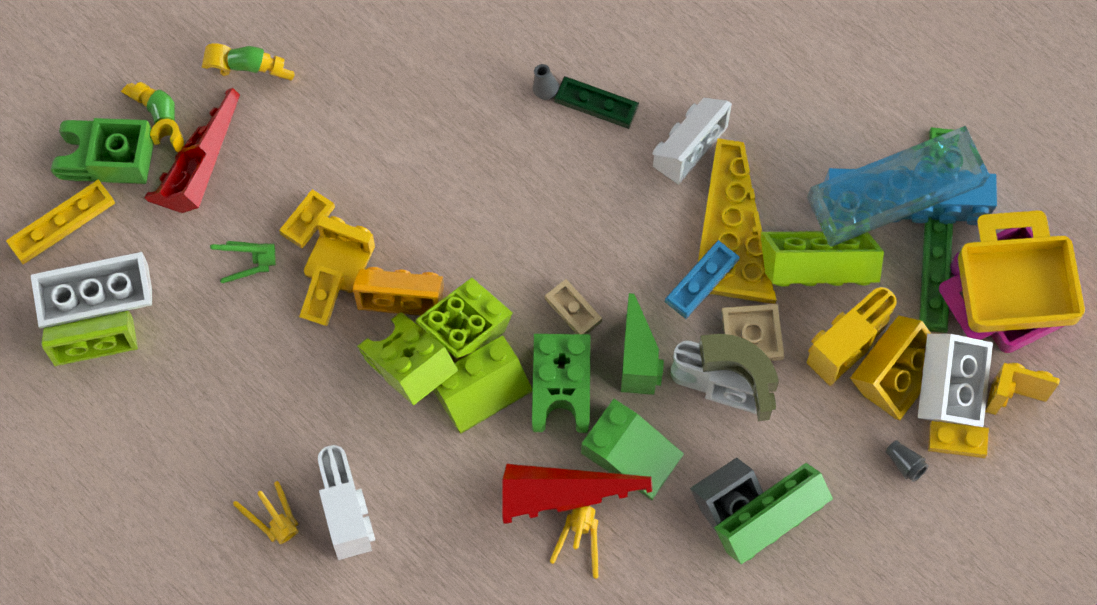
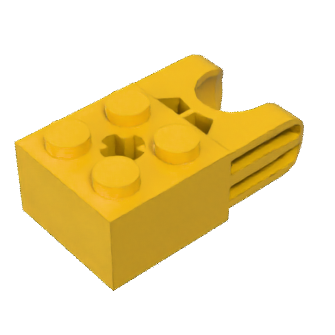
(850, 335)

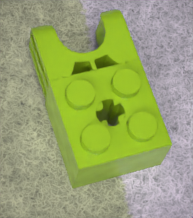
(409, 359)

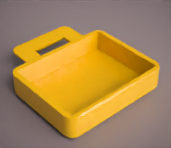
(1019, 280)

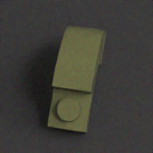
(747, 360)

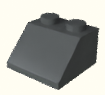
(726, 491)

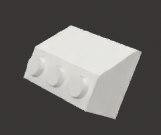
(692, 138)
(955, 379)

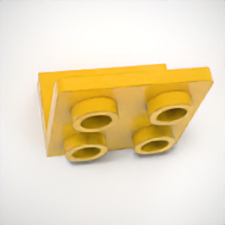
(1016, 379)

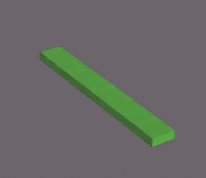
(935, 267)

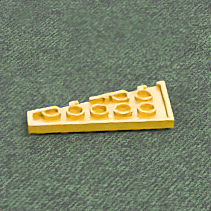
(736, 223)

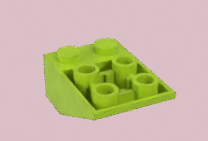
(466, 319)

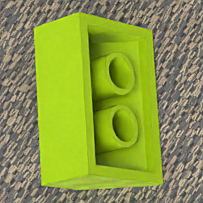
(90, 338)
(483, 385)

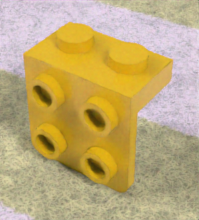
(341, 249)

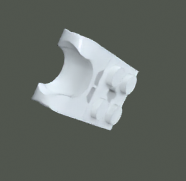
(720, 386)
(343, 505)

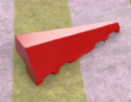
(190, 173)
(545, 488)

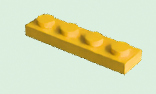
(60, 222)

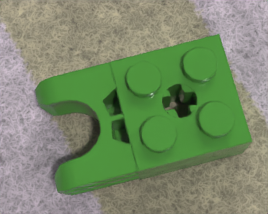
(106, 151)
(561, 387)

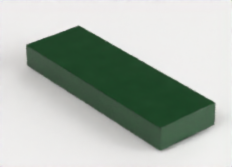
(596, 102)

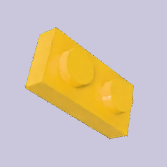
(304, 220)
(321, 295)
(958, 439)

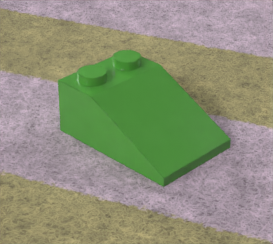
(641, 365)
(630, 446)

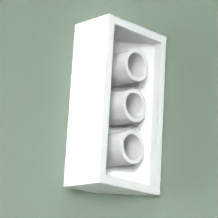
(92, 290)

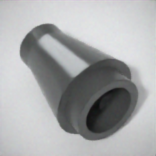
(544, 84)
(907, 461)

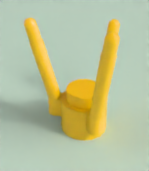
(581, 521)
(282, 527)

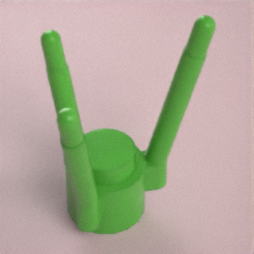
(261, 254)

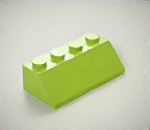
(809, 259)

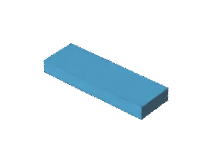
(702, 279)

